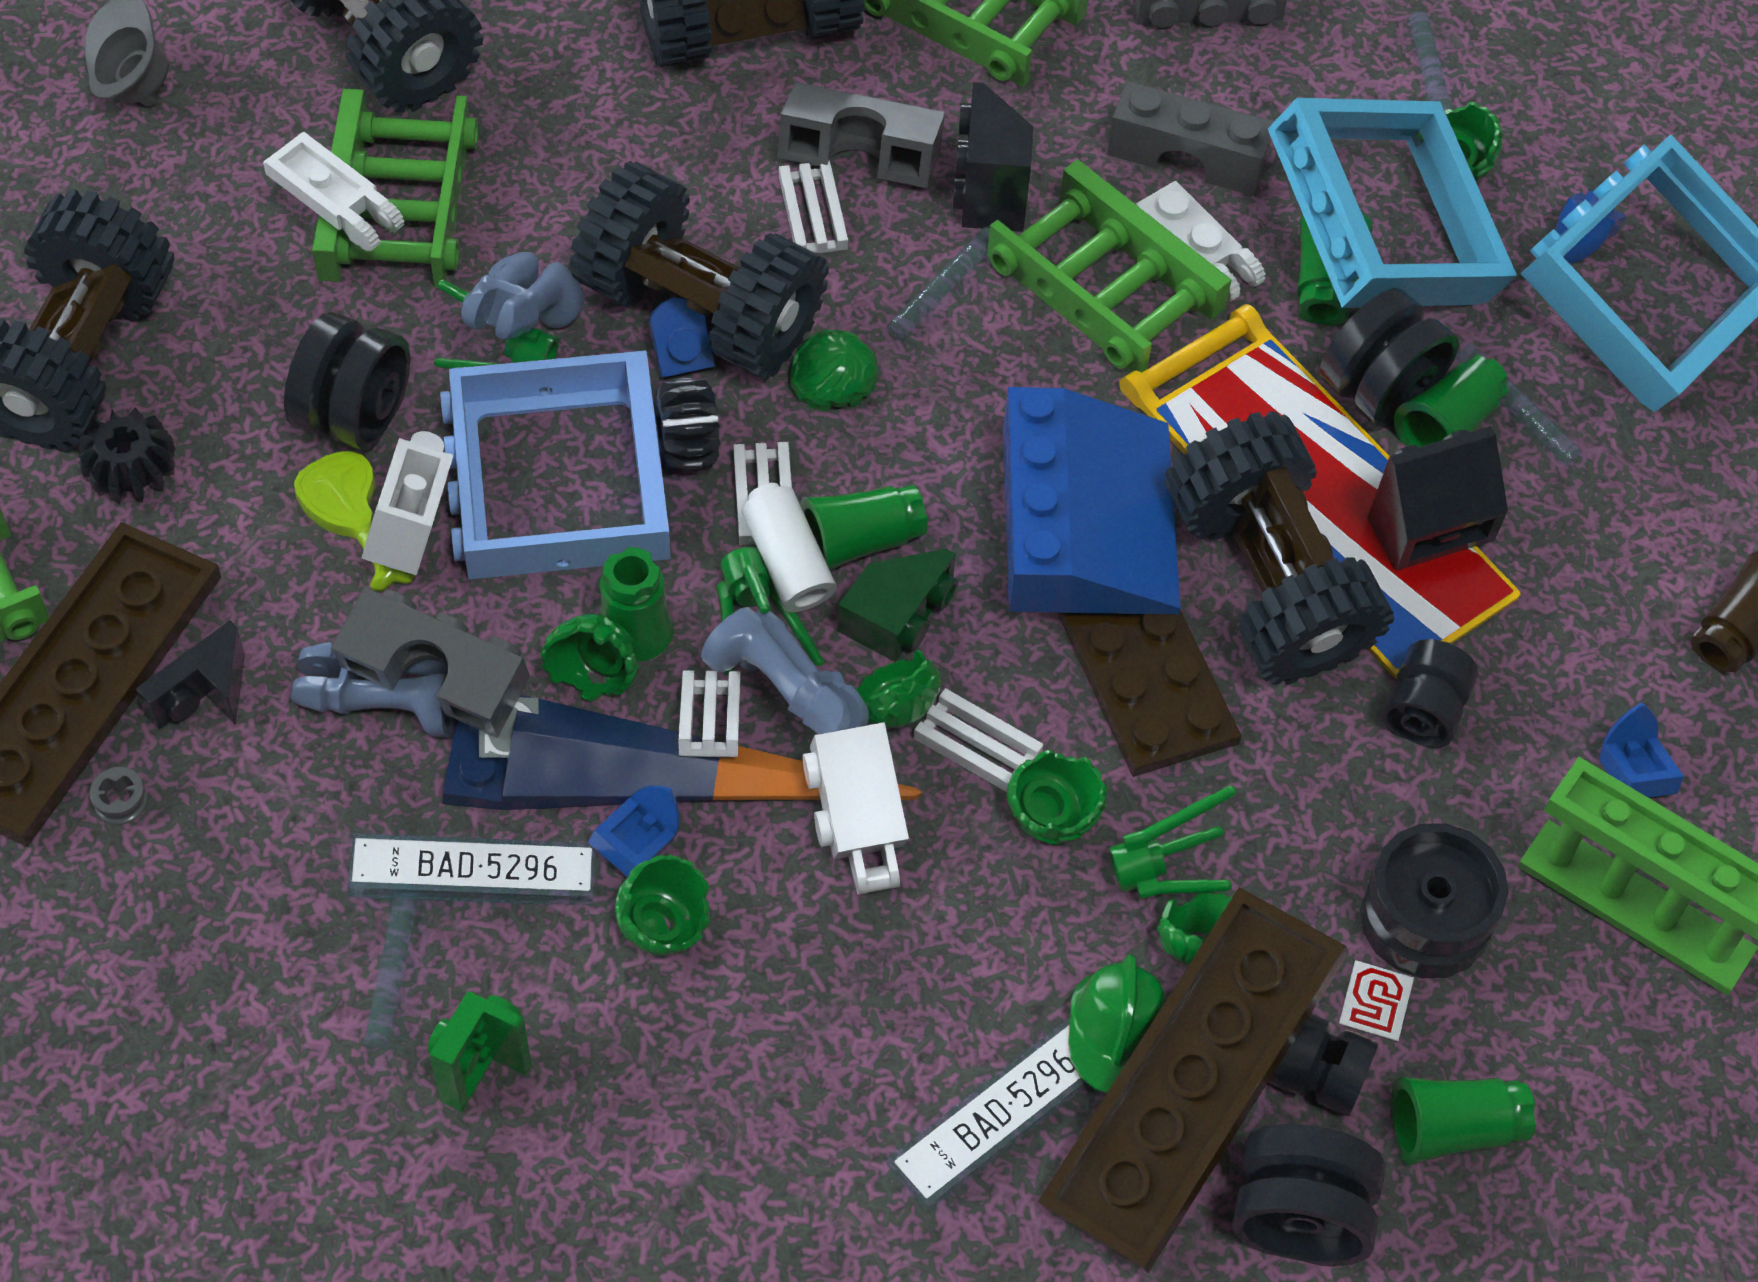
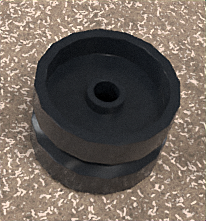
(1388, 355)
(346, 381)
(1433, 900)
(1309, 1194)

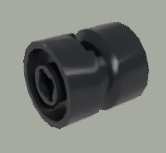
(1430, 693)
(1337, 1082)

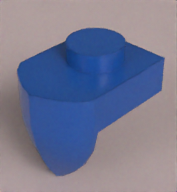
(1594, 239)
(679, 338)
(1637, 756)
(638, 828)

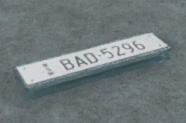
(471, 869)
(988, 1121)

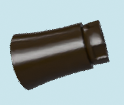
(1731, 628)

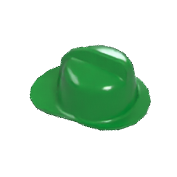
(1110, 1019)

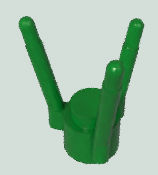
(527, 347)
(750, 584)
(1141, 859)

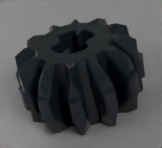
(687, 425)
(126, 455)

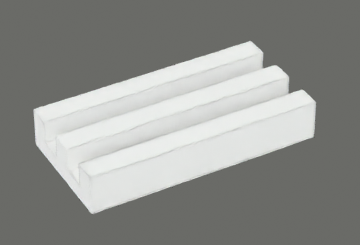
(806, 176)
(761, 456)
(711, 688)
(951, 702)

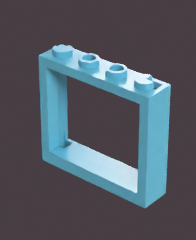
(1338, 221)
(1588, 315)

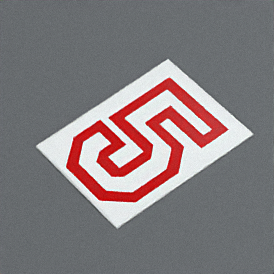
(1376, 1000)

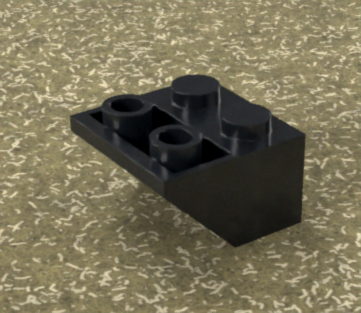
(994, 162)
(1440, 498)

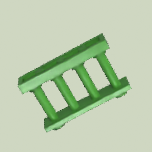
(973, 38)
(354, 129)
(1123, 227)
(1664, 847)

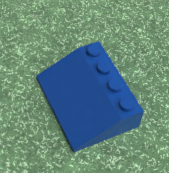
(1087, 506)

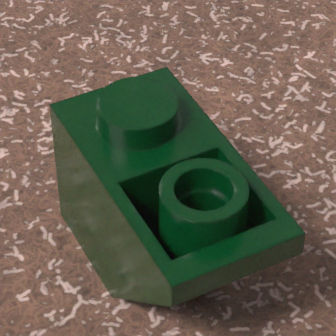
(893, 600)

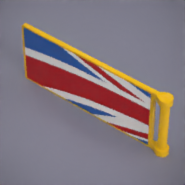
(1428, 600)

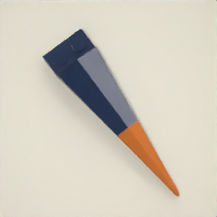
(601, 759)

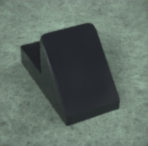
(207, 669)

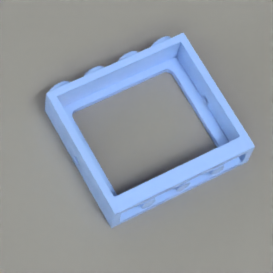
(540, 388)

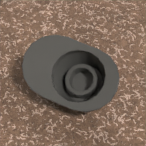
(124, 54)

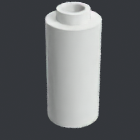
(788, 547)

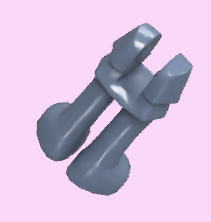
(515, 297)
(766, 644)
(353, 694)

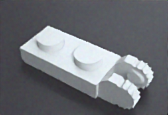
(332, 189)
(1198, 229)

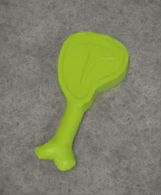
(337, 498)

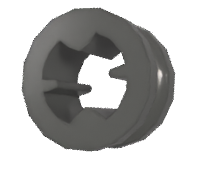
(118, 811)

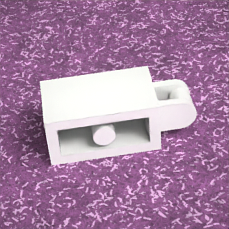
(408, 503)
(858, 801)

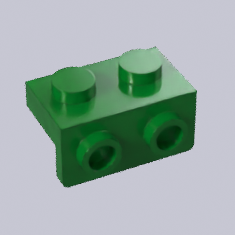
(470, 1042)

